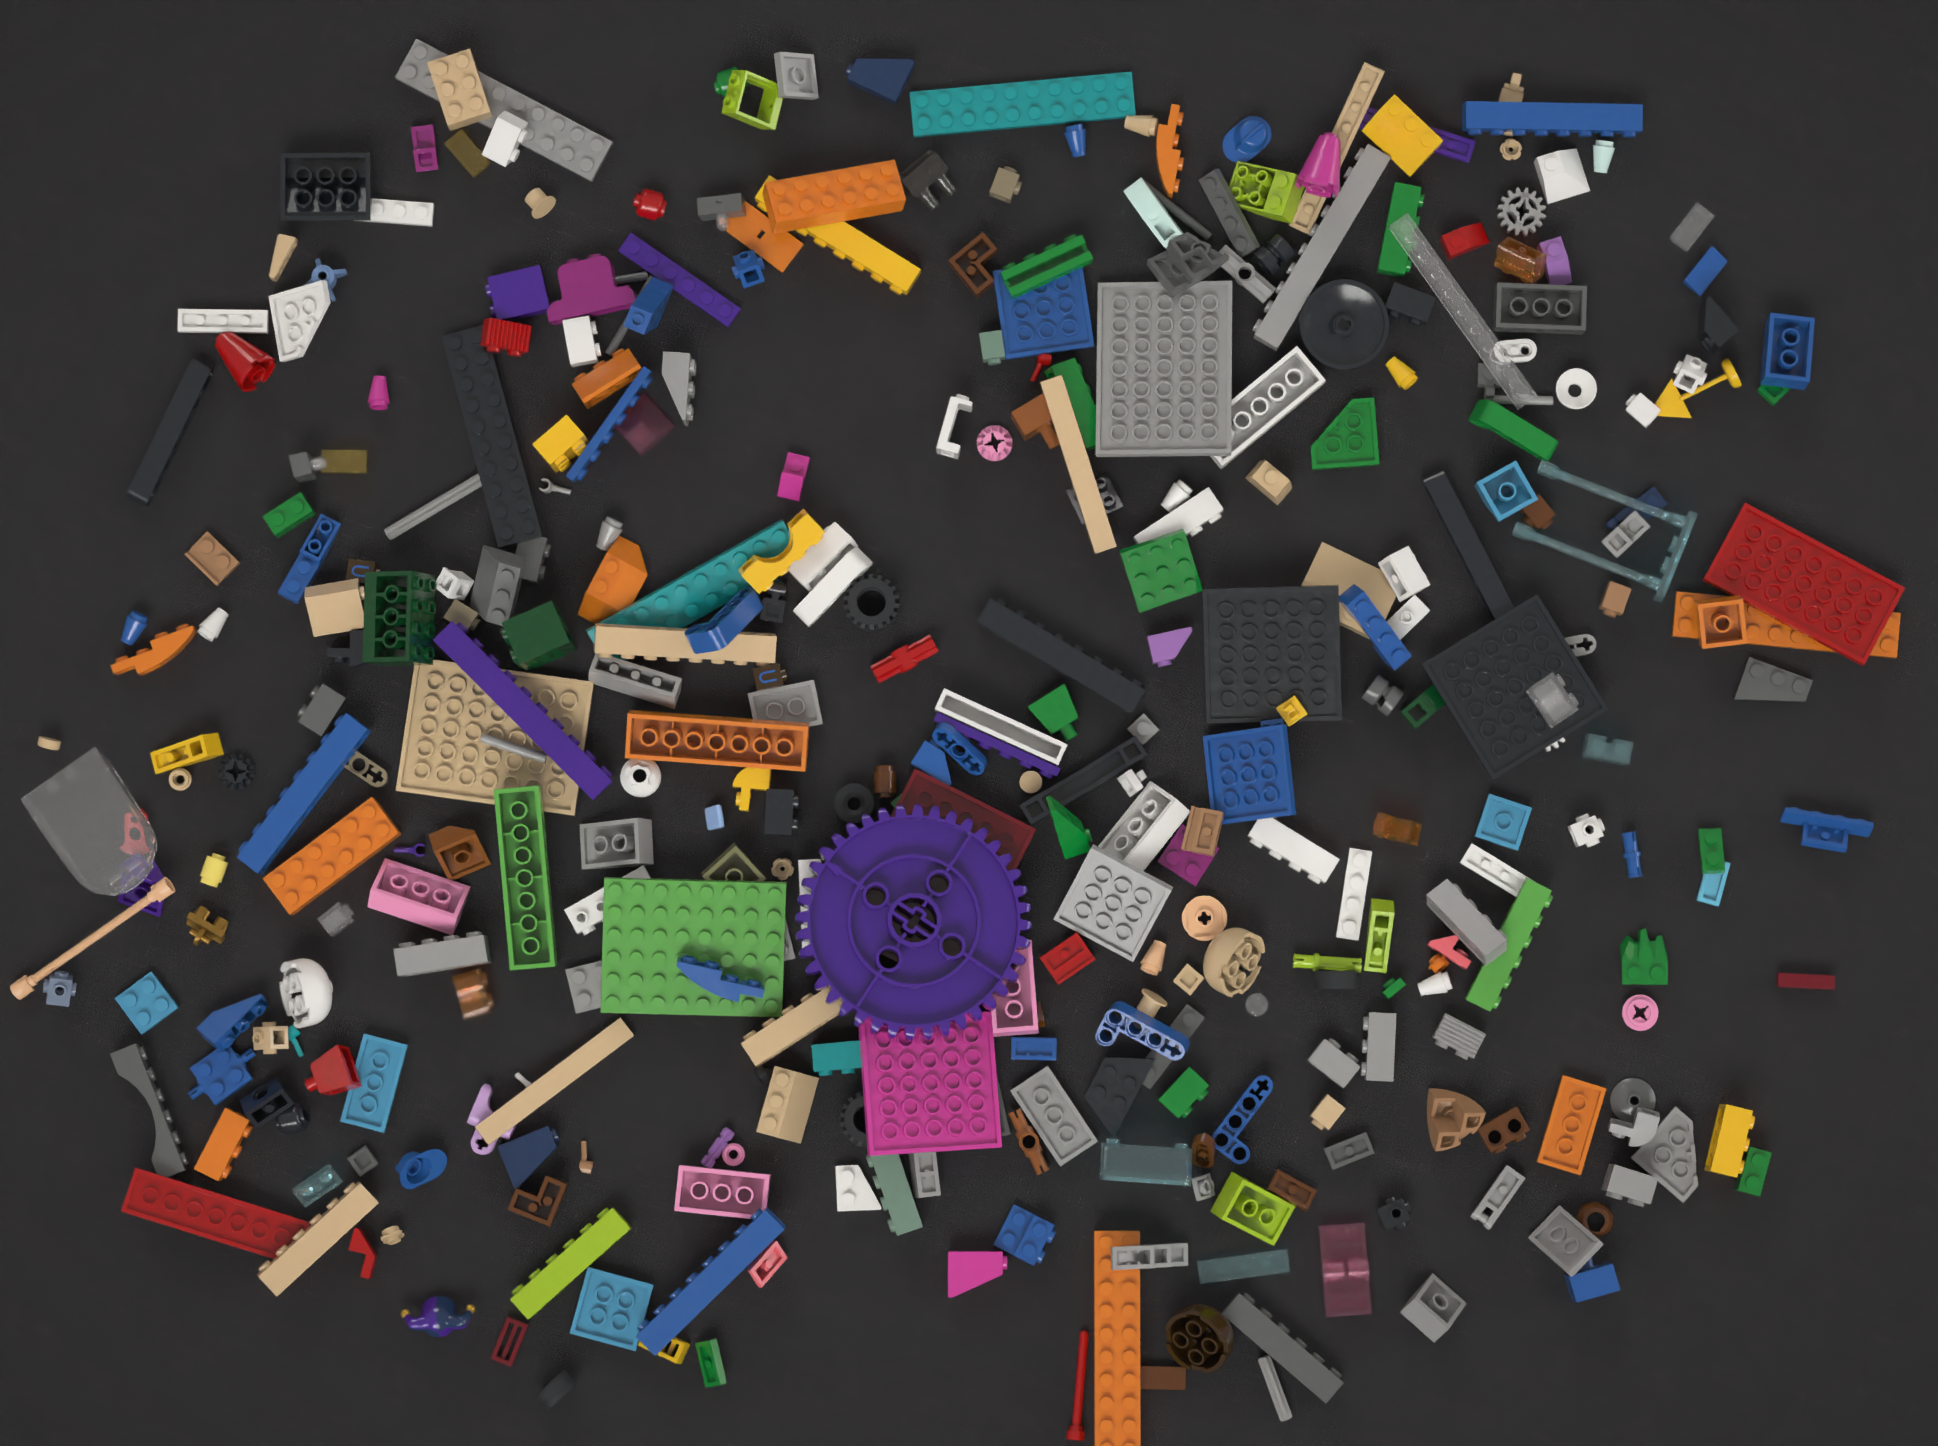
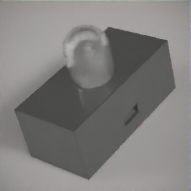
(721, 209)
(305, 466)

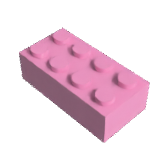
(1018, 1010)
(721, 1191)

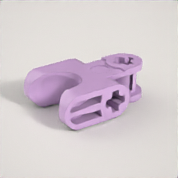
(480, 1112)

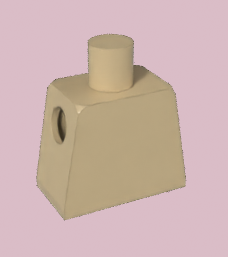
(1269, 481)

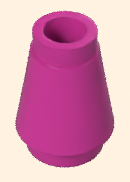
(378, 394)

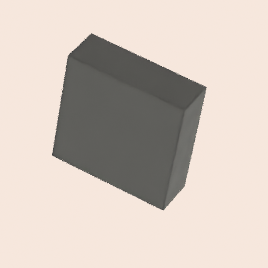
(363, 1160)

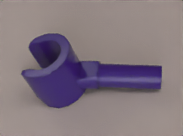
(411, 850)

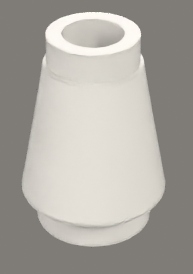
(1176, 495)
(212, 625)
(1435, 984)

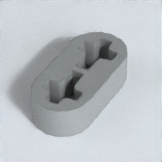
(1579, 639)

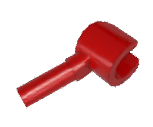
(1043, 359)

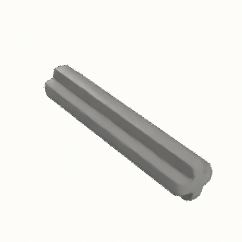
(1275, 1388)

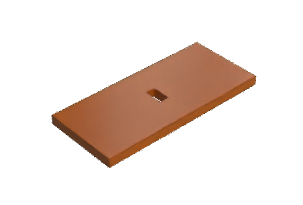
(776, 248)

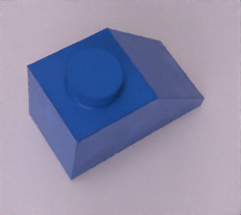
(932, 762)

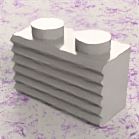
(1458, 1036)

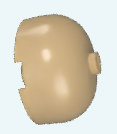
(1224, 956)

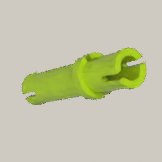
(1326, 962)

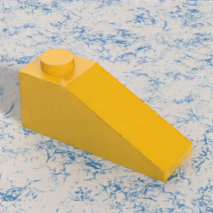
(187, 753)

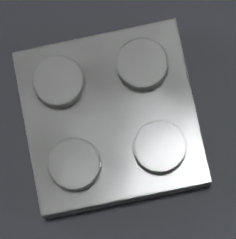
(796, 75)

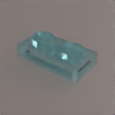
(317, 1185)

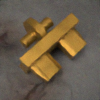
(204, 930)

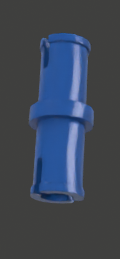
(1632, 854)

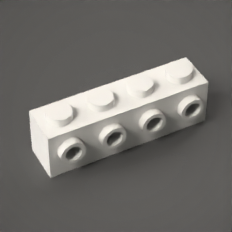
(590, 909)

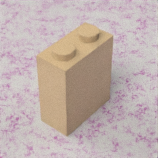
(335, 607)

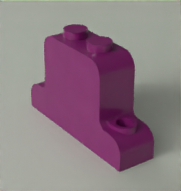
(589, 290)

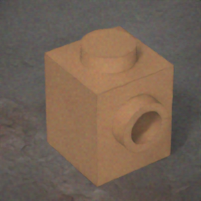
(1614, 599)

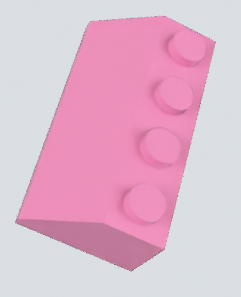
(418, 896)

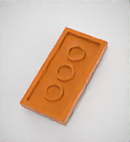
(1571, 1125)

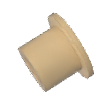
(539, 202)
(1151, 1003)

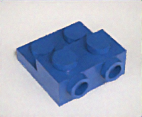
(1025, 1235)

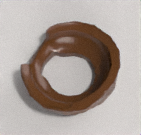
(1591, 1207)

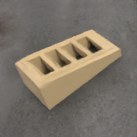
(283, 250)

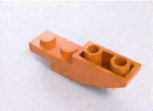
(1167, 158)
(164, 647)

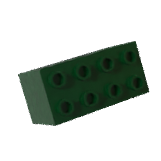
(399, 618)
(537, 636)

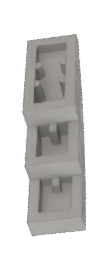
(1149, 1256)

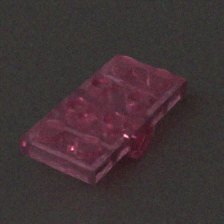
(1345, 1269)

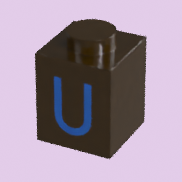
(357, 569)
(769, 676)

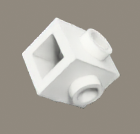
(1689, 373)
(1579, 834)

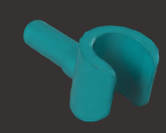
(293, 1032)

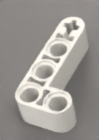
(830, 588)

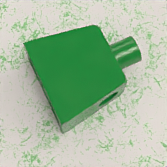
(1056, 712)

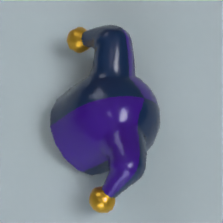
(438, 1317)

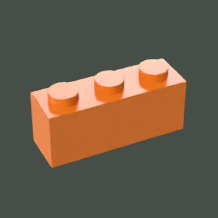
(224, 1145)

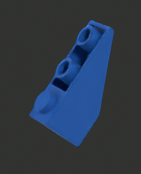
(229, 1022)

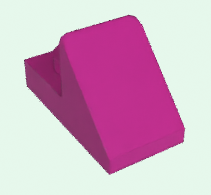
(793, 476)

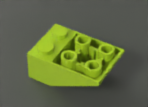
(1266, 191)

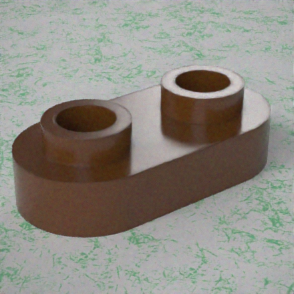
(1203, 1150)

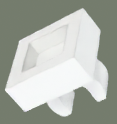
(1132, 782)

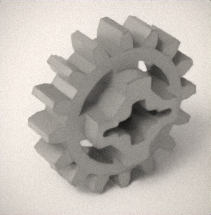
(1512, 210)

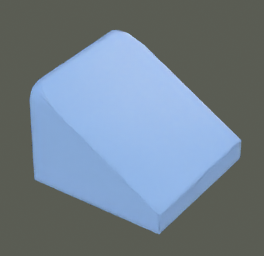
(714, 817)

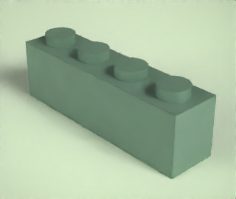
(897, 1193)

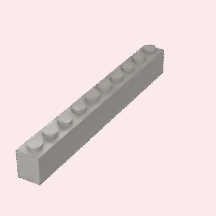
(1321, 248)

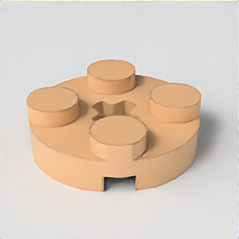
(1194, 910)

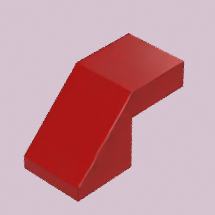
(360, 1244)

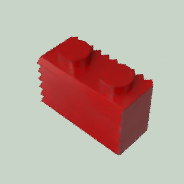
(505, 336)

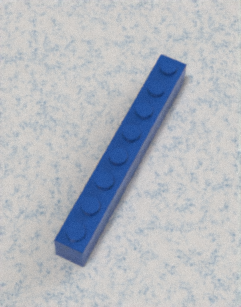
(1552, 118)
(303, 794)
(710, 1281)

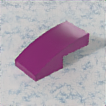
(424, 148)

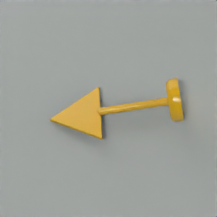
(1672, 403)

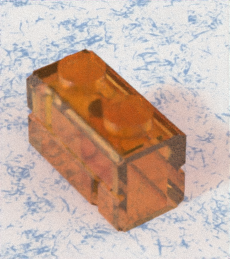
(1520, 260)

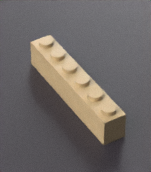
(317, 1238)

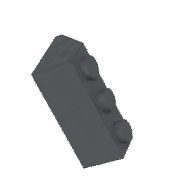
(497, 584)

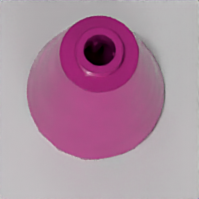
(1322, 167)

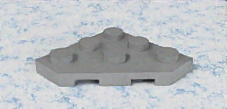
(1671, 1155)

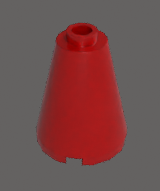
(244, 360)

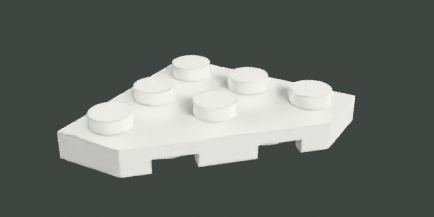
(297, 317)

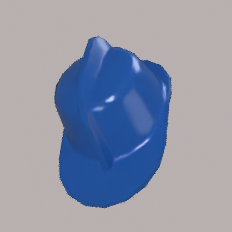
(1246, 139)
(420, 1167)

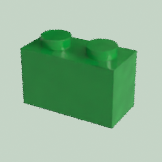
(289, 515)
(1183, 1093)
(1754, 1171)

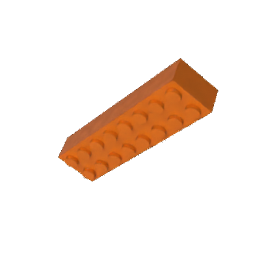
(717, 740)

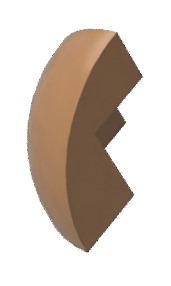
(1451, 1118)

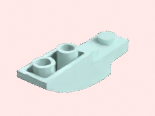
(1152, 212)

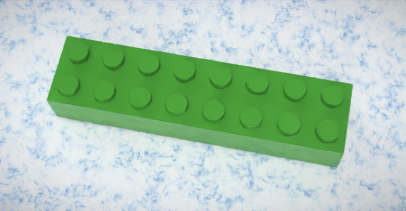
(525, 877)

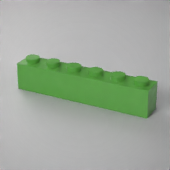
(1517, 927)

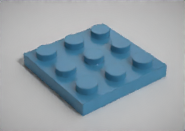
(611, 1308)

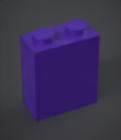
(518, 294)

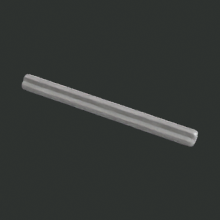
(433, 507)

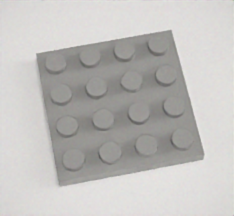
(1113, 903)

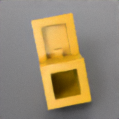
(749, 780)

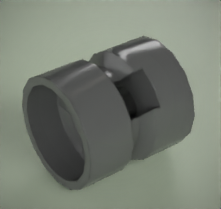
(1382, 695)

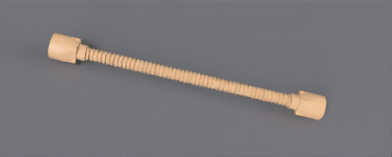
(25, 984)

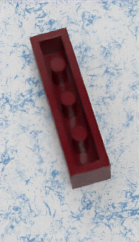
(1805, 981)

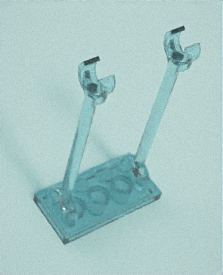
(1669, 564)

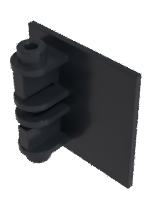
(1108, 495)

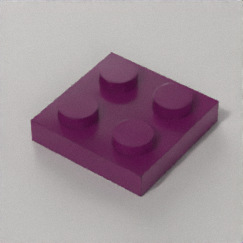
(1184, 863)

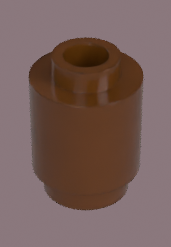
(885, 781)

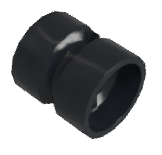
(1274, 254)

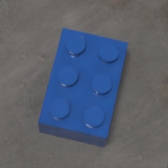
(1787, 351)

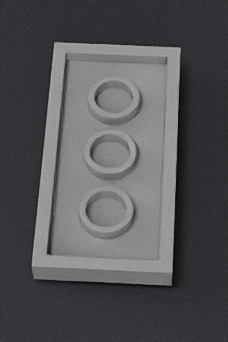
(1053, 1115)

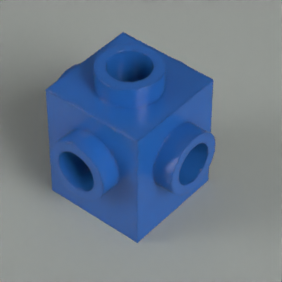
(748, 268)

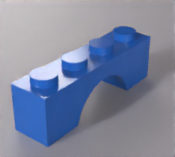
(1375, 626)

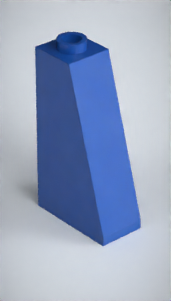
(649, 306)

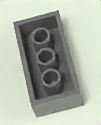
(1540, 308)

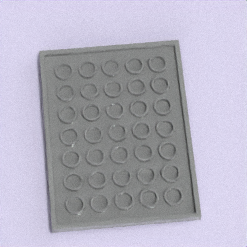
(1164, 370)

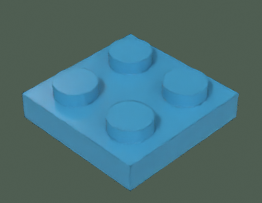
(1503, 822)
(146, 1003)

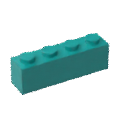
(836, 1056)

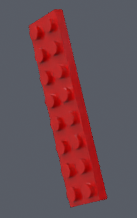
(209, 1214)

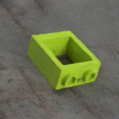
(767, 115)

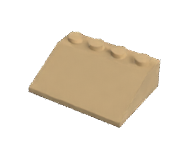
(1342, 569)

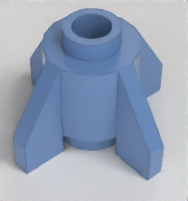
(331, 278)

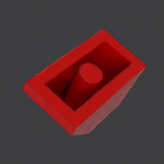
(1463, 240)

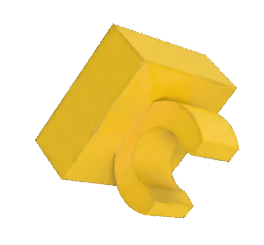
(1291, 710)

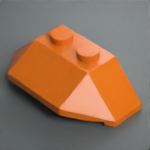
(615, 582)

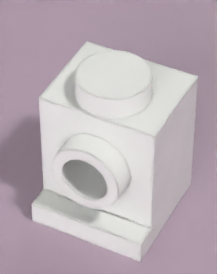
(454, 584)

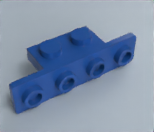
(1825, 830)

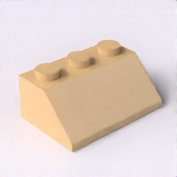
(787, 1104)

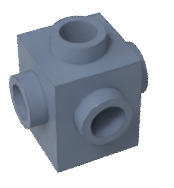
(58, 996)

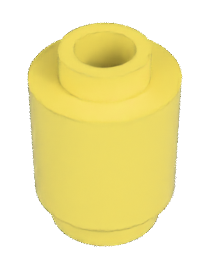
(213, 870)

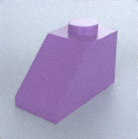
(1557, 264)
(1167, 645)

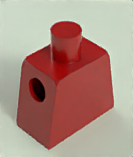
(334, 1072)

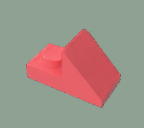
(1445, 947)
(766, 1263)

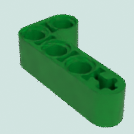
(1513, 428)

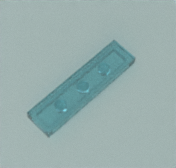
(1243, 1266)

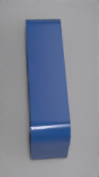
(726, 623)
(1143, 1035)
(1245, 1116)

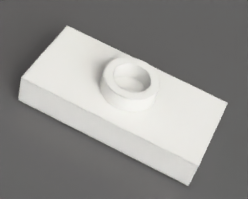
(1407, 616)

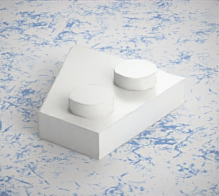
(854, 1190)

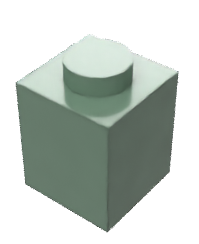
(992, 347)

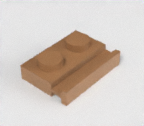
(212, 558)
(1202, 831)

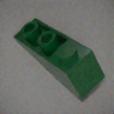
(1422, 707)

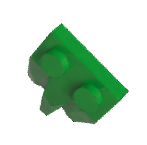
(1643, 960)

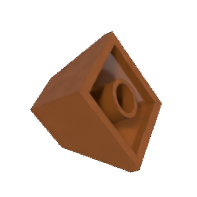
(458, 851)

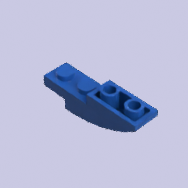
(310, 559)
(709, 978)

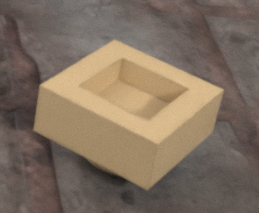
(1188, 979)

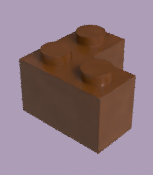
(969, 263)
(543, 1206)

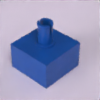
(1592, 1281)

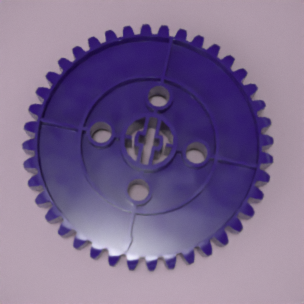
(851, 933)

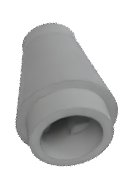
(608, 533)

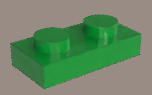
(1711, 851)
(711, 1363)

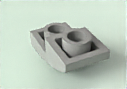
(1203, 1187)

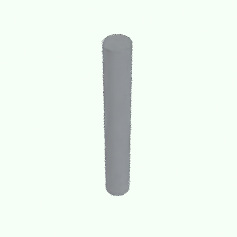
(1539, 400)
(496, 742)

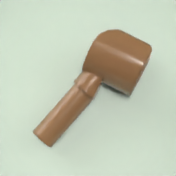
(585, 1166)

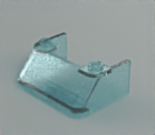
(1145, 1163)

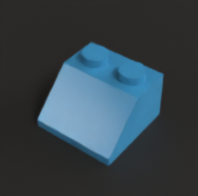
(1506, 491)

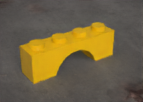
(762, 571)

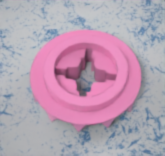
(989, 452)
(1650, 1012)

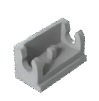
(924, 1174)

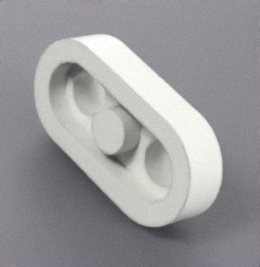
(1513, 348)

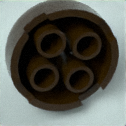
(1199, 1337)

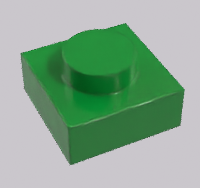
(1772, 393)
(1392, 986)

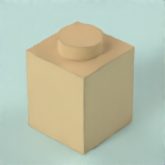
(1326, 1113)

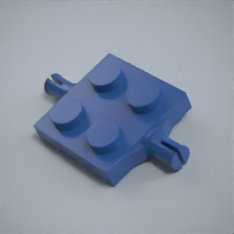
(221, 1074)

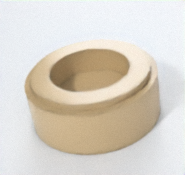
(49, 743)
(1030, 782)

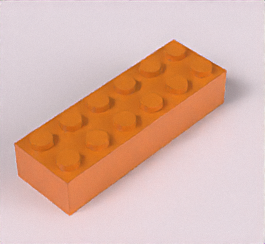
(833, 196)
(332, 856)

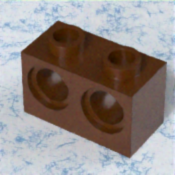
(1500, 1124)

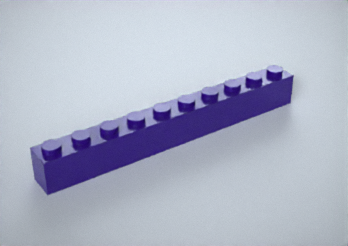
(523, 710)

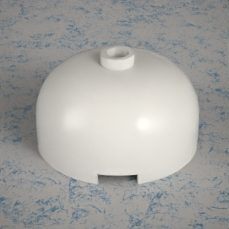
(316, 988)

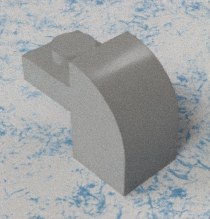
(1638, 1132)

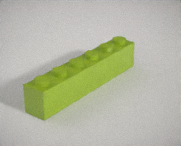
(570, 1263)

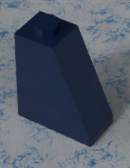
(881, 76)
(527, 1153)

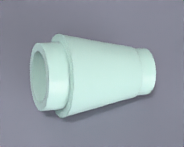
(1602, 155)

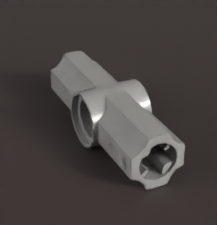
(1255, 284)

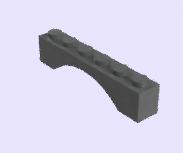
(132, 1066)

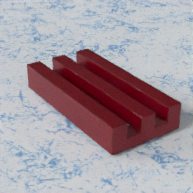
(517, 1323)

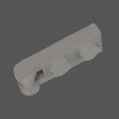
(1498, 1196)

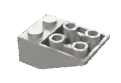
(677, 373)

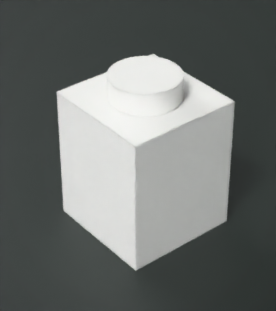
(1642, 409)

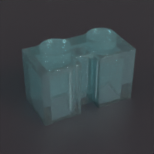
(1616, 753)

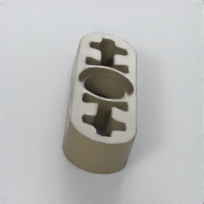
(376, 769)

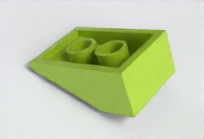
(1252, 1208)

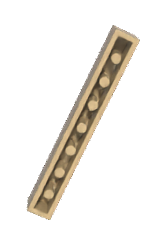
(673, 644)

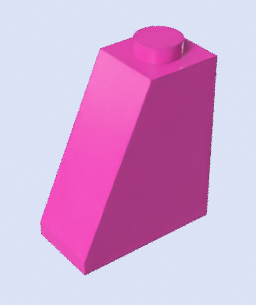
(972, 1269)

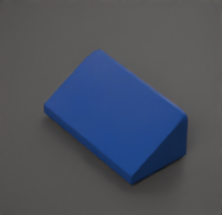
(1705, 271)

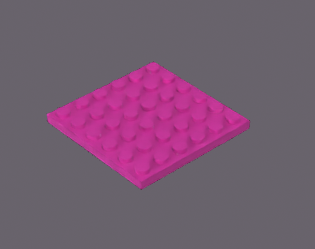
(930, 1091)

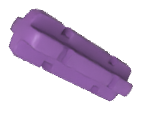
(717, 1147)

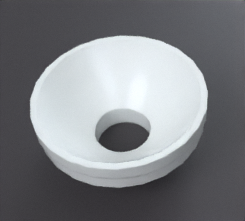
(1584, 381)
(644, 788)

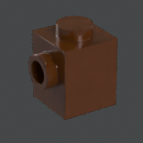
(1538, 514)

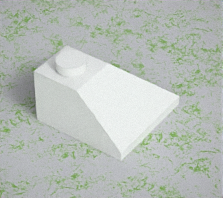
(1561, 175)

